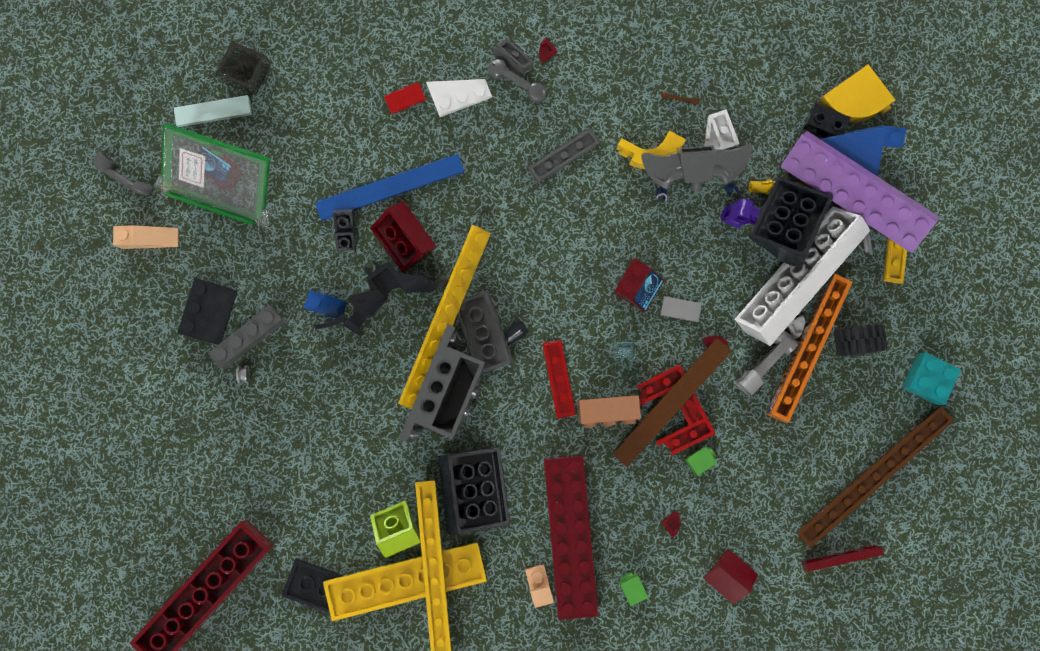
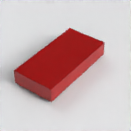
(405, 98)

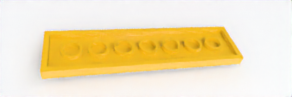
(400, 582)

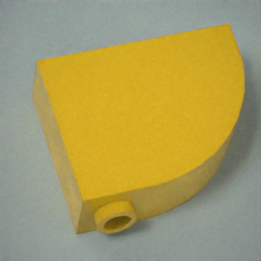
(859, 96)

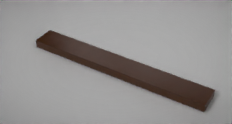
(672, 402)

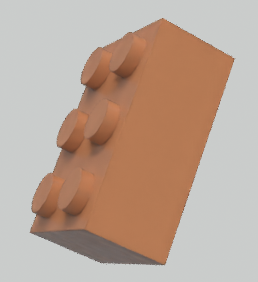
(608, 411)

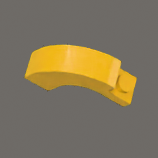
(668, 146)

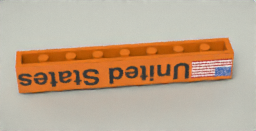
(809, 348)

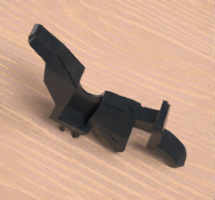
(381, 283)

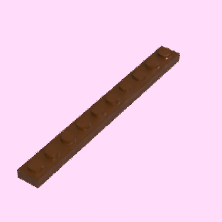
(874, 476)

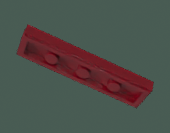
(842, 558)

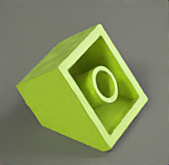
(394, 529)

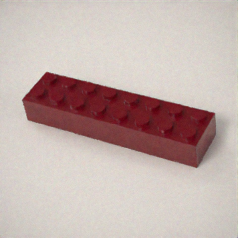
(570, 537)
(205, 590)

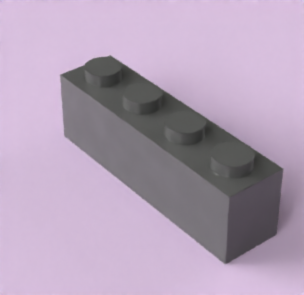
(247, 337)

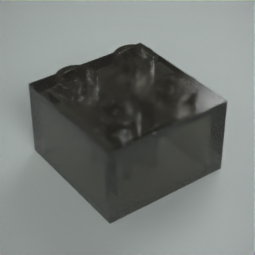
(243, 68)

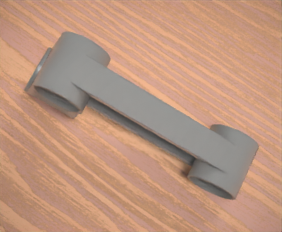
(751, 380)

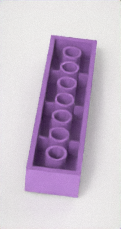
(860, 191)

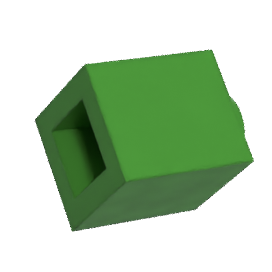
(701, 460)
(633, 588)

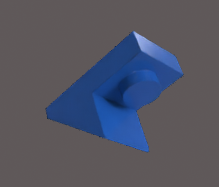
(324, 304)

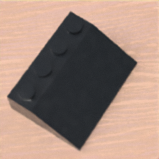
(790, 221)
(473, 490)

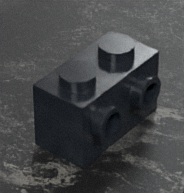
(825, 121)

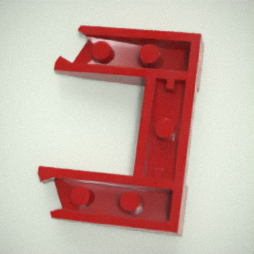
(698, 423)

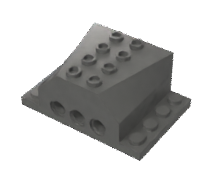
(446, 391)

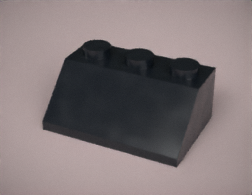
(207, 311)

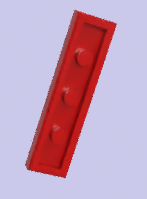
(559, 379)

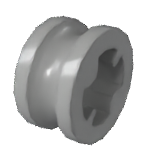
(243, 373)

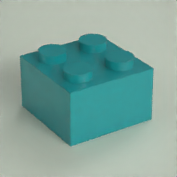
(931, 378)

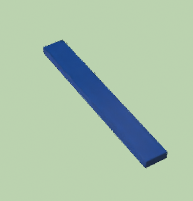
(391, 186)

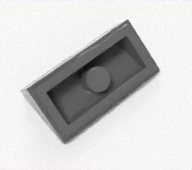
(513, 57)

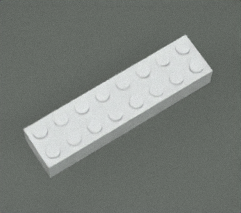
(793, 287)

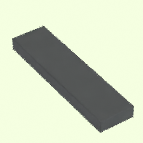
(564, 155)

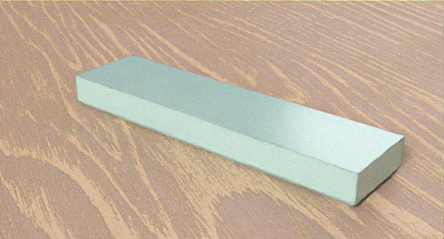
(212, 111)

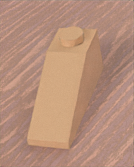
(144, 237)

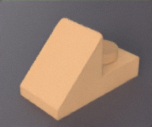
(539, 586)

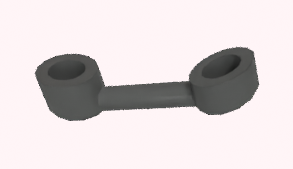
(498, 70)
(105, 165)

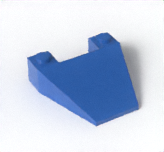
(867, 144)

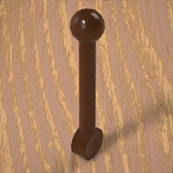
(695, 101)

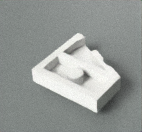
(720, 131)

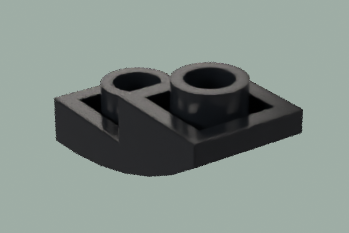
(344, 230)

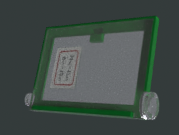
(215, 176)

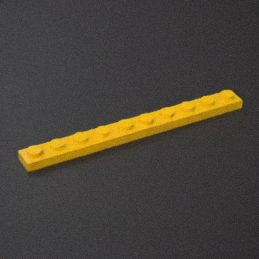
(446, 311)
(433, 566)

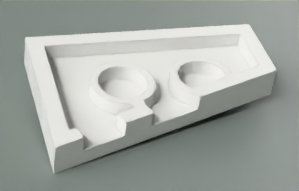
(457, 94)

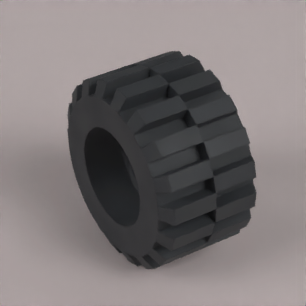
(860, 340)

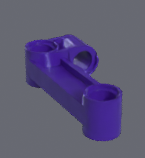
(740, 213)

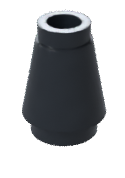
(515, 332)

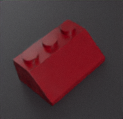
(402, 236)

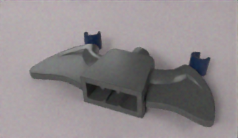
(696, 166)

